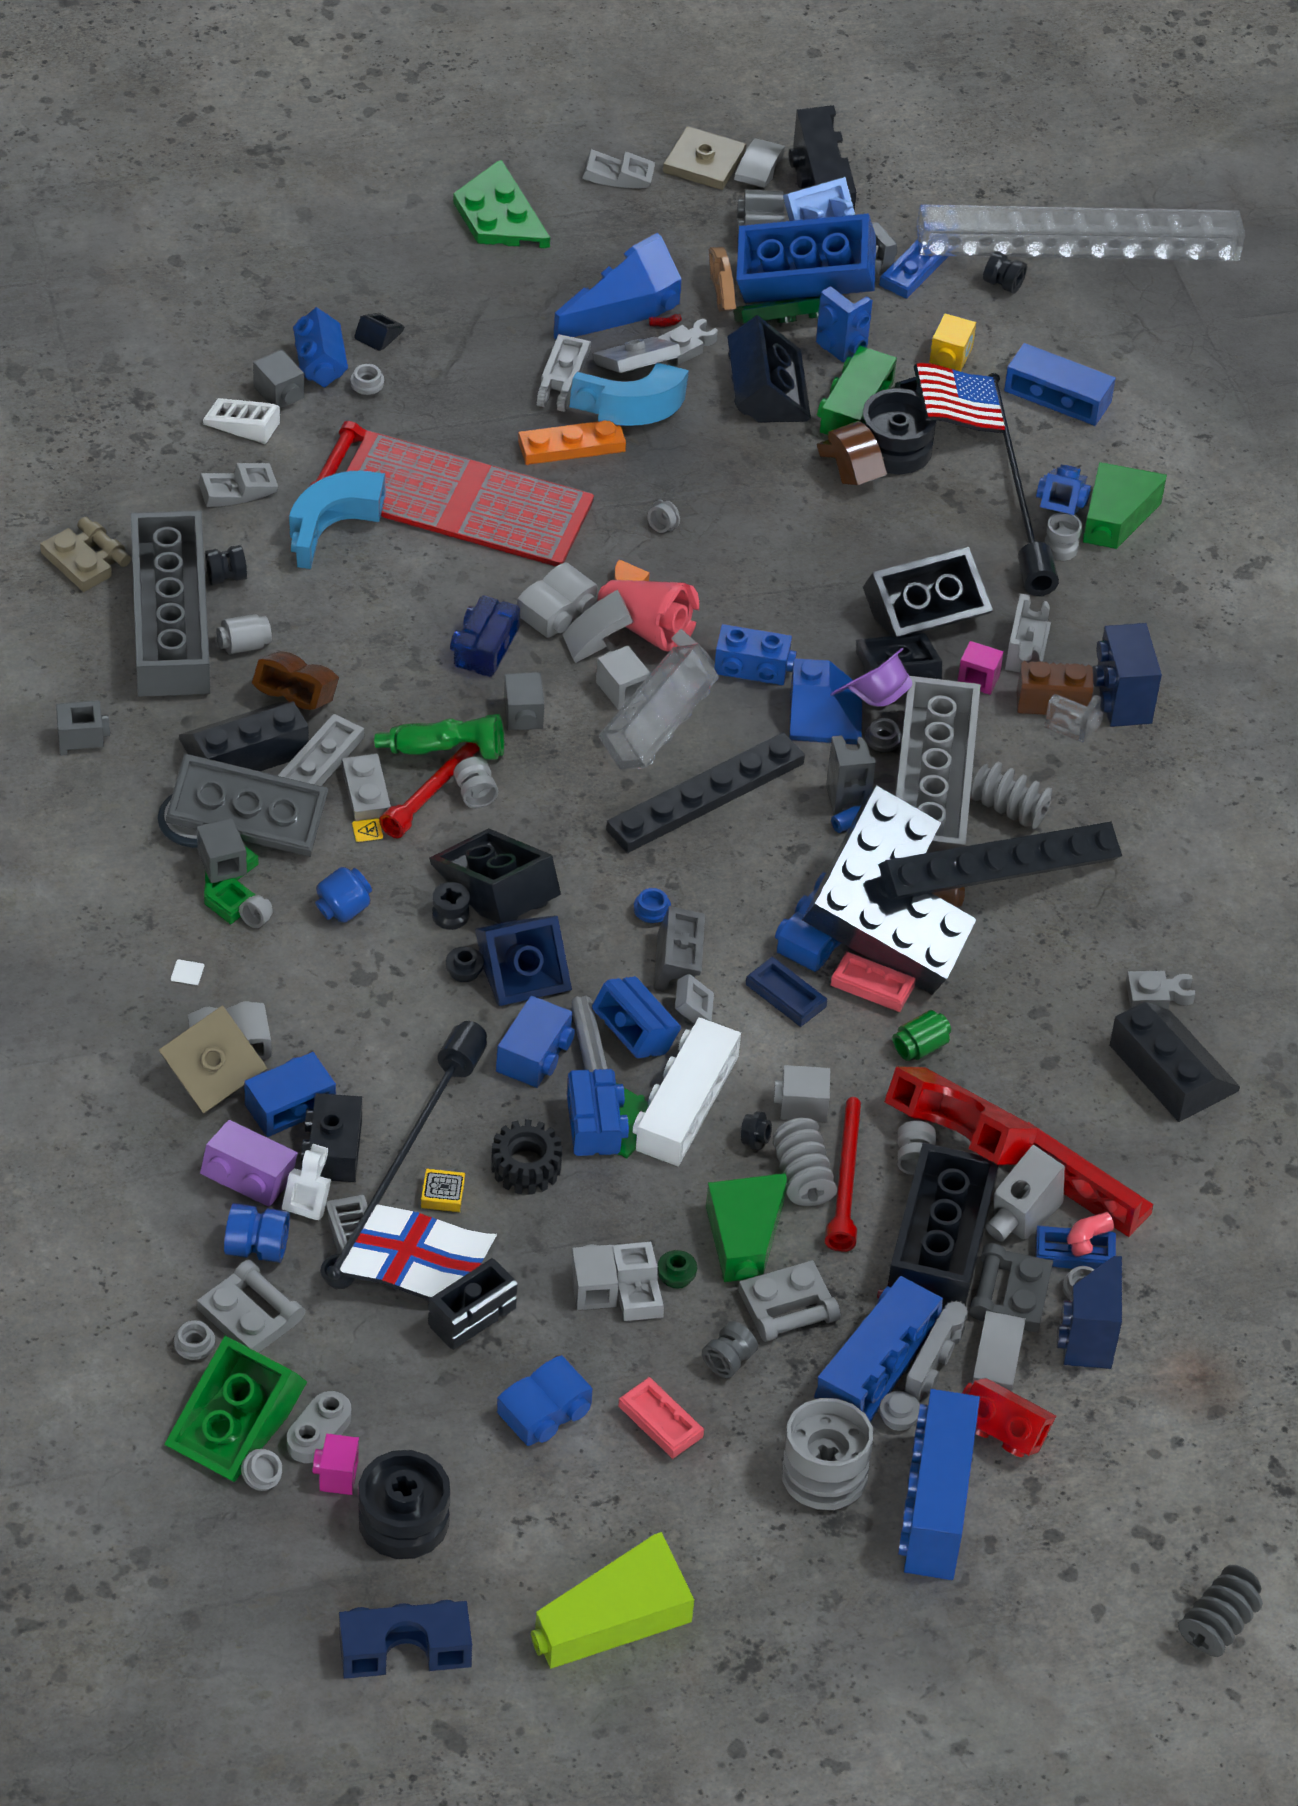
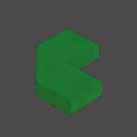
(228, 895)

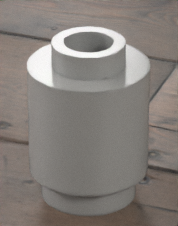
(244, 633)

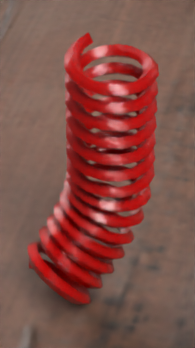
(673, 320)

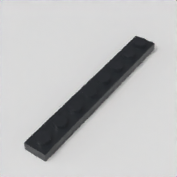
(999, 860)

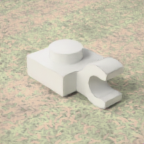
(306, 1189)

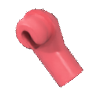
(1085, 1230)

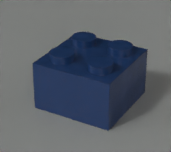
(1127, 674)

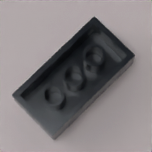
(944, 1221)

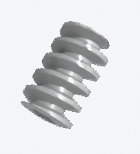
(1011, 796)
(804, 1162)

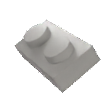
(365, 786)

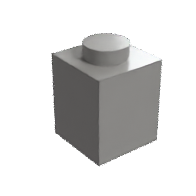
(620, 675)
(803, 1093)
(594, 1277)

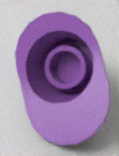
(882, 684)

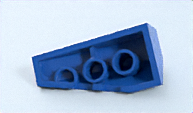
(630, 293)

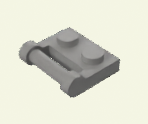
(784, 1292)
(241, 1317)

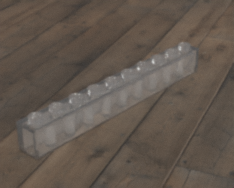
(1080, 232)

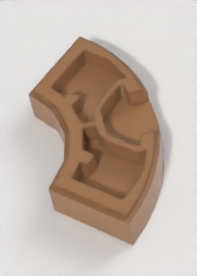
(722, 278)

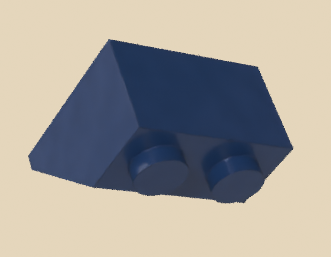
(1093, 1318)

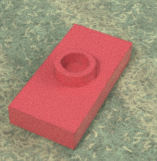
(873, 981)
(661, 1417)

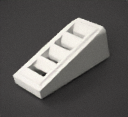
(252, 419)

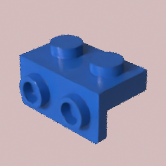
(842, 324)

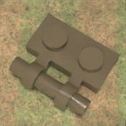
(78, 561)

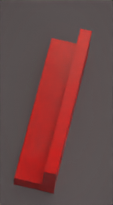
(1095, 1188)

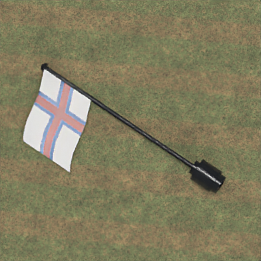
(407, 1246)

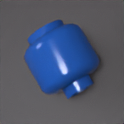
(343, 894)

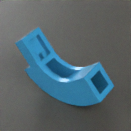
(632, 401)
(331, 500)

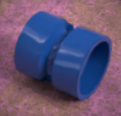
(257, 1232)

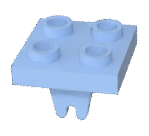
(820, 201)

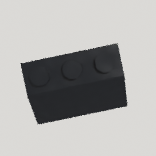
(767, 374)
(927, 593)
(252, 739)
(1170, 1060)

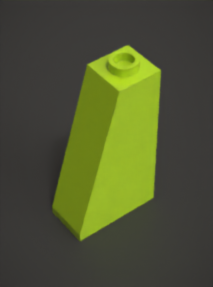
(615, 1606)

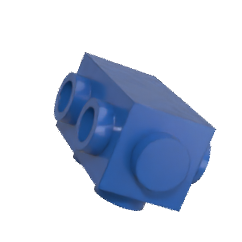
(320, 347)
(1064, 490)
(754, 654)

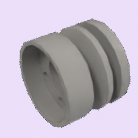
(827, 1453)

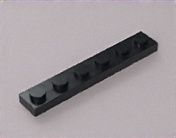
(705, 792)

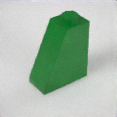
(1121, 503)
(745, 1222)

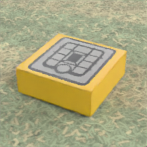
(443, 1190)

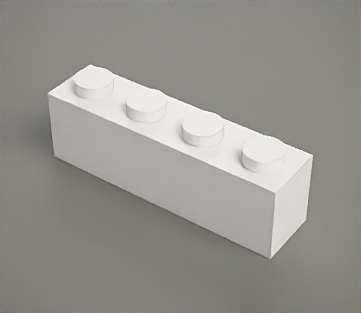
(687, 1091)

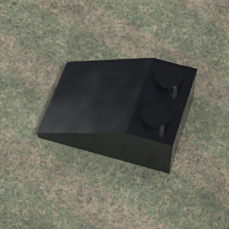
(500, 874)

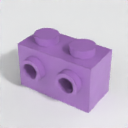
(248, 1162)

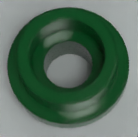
(673, 1276)

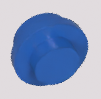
(651, 905)

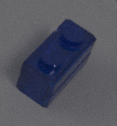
(485, 635)

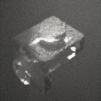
(1073, 718)

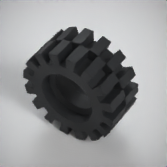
(526, 1139)

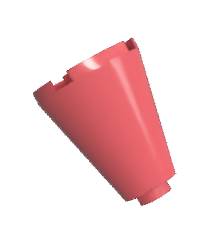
(657, 608)

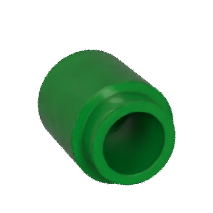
(922, 1035)

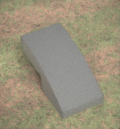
(759, 162)
(625, 173)
(246, 484)
(588, 631)
(638, 1281)
(999, 1349)

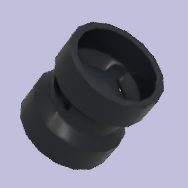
(1005, 272)
(226, 564)

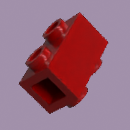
(1010, 1418)

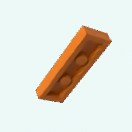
(571, 442)

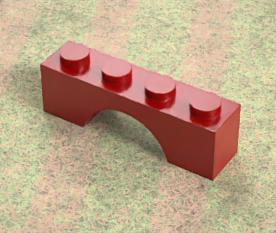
(933, 1098)

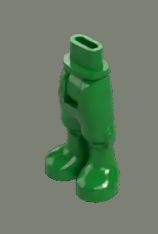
(444, 735)

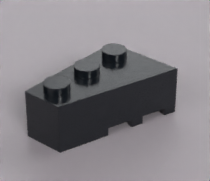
(816, 150)

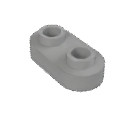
(317, 1422)

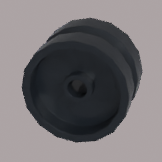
(900, 429)
(404, 1504)

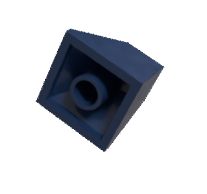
(524, 959)

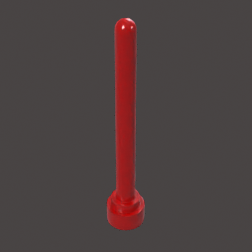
(399, 818)
(841, 1231)

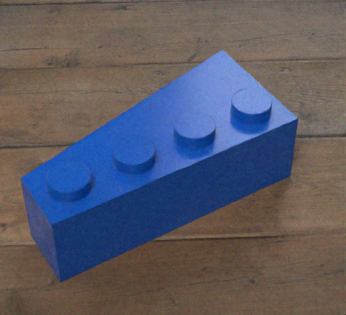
(881, 1347)

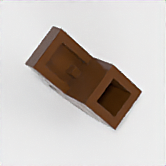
(855, 453)

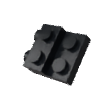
(917, 654)

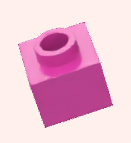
(981, 666)
(337, 1464)

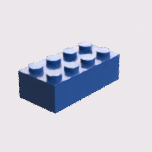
(806, 258)
(938, 1484)

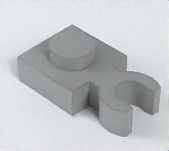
(691, 341)
(1157, 990)

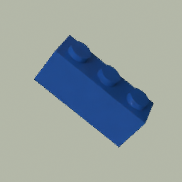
(1059, 384)

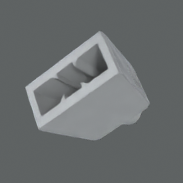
(1027, 1196)

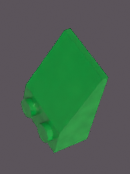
(234, 1408)

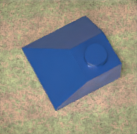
(817, 714)

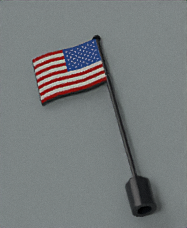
(978, 405)

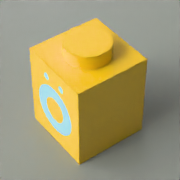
(952, 342)

